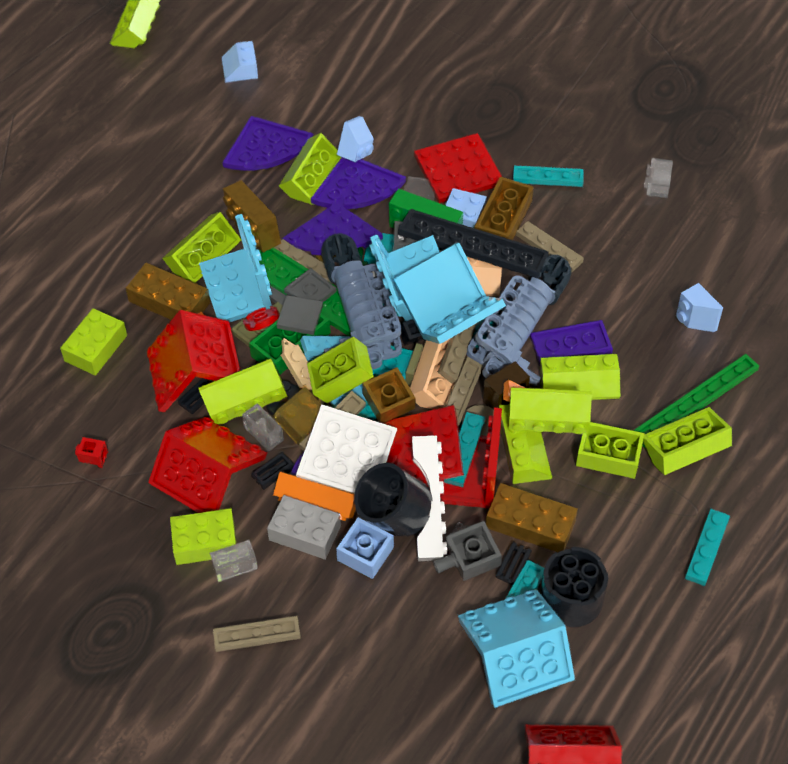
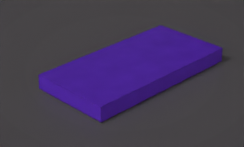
(572, 340)

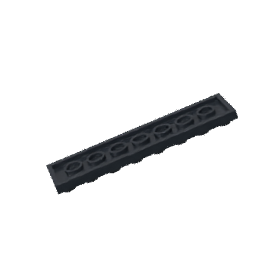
(475, 243)

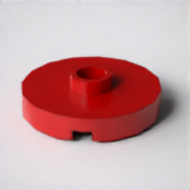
(261, 318)

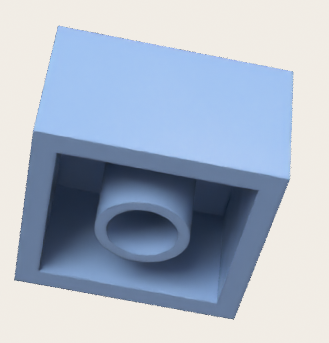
(469, 203)
(365, 548)

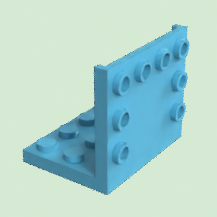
(398, 262)
(237, 279)
(445, 295)
(520, 646)

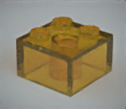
(298, 415)

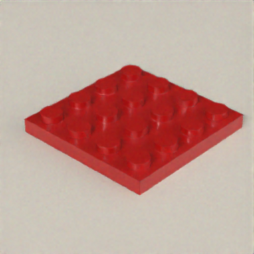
(458, 165)
(438, 423)

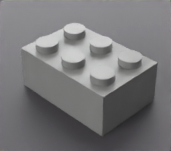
(304, 527)

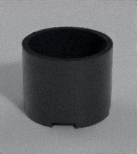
(393, 500)
(579, 601)

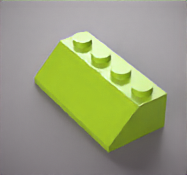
(135, 23)
(310, 169)
(207, 241)
(582, 373)
(242, 390)
(550, 410)
(687, 440)
(524, 452)

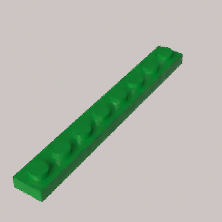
(702, 395)

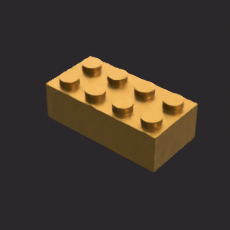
(505, 208)
(262, 221)
(166, 292)
(531, 518)

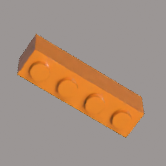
(315, 494)

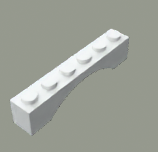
(425, 456)

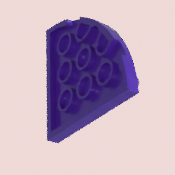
(265, 145)
(357, 185)
(331, 221)

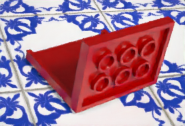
(189, 349)
(199, 462)
(481, 478)
(573, 744)

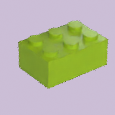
(94, 341)
(340, 370)
(610, 450)
(200, 534)

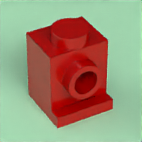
(91, 451)

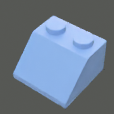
(240, 62)
(355, 140)
(699, 309)

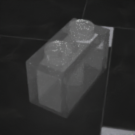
(659, 177)
(263, 427)
(233, 560)

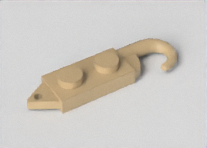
(297, 364)

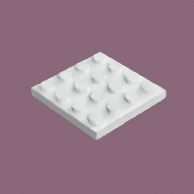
(344, 449)

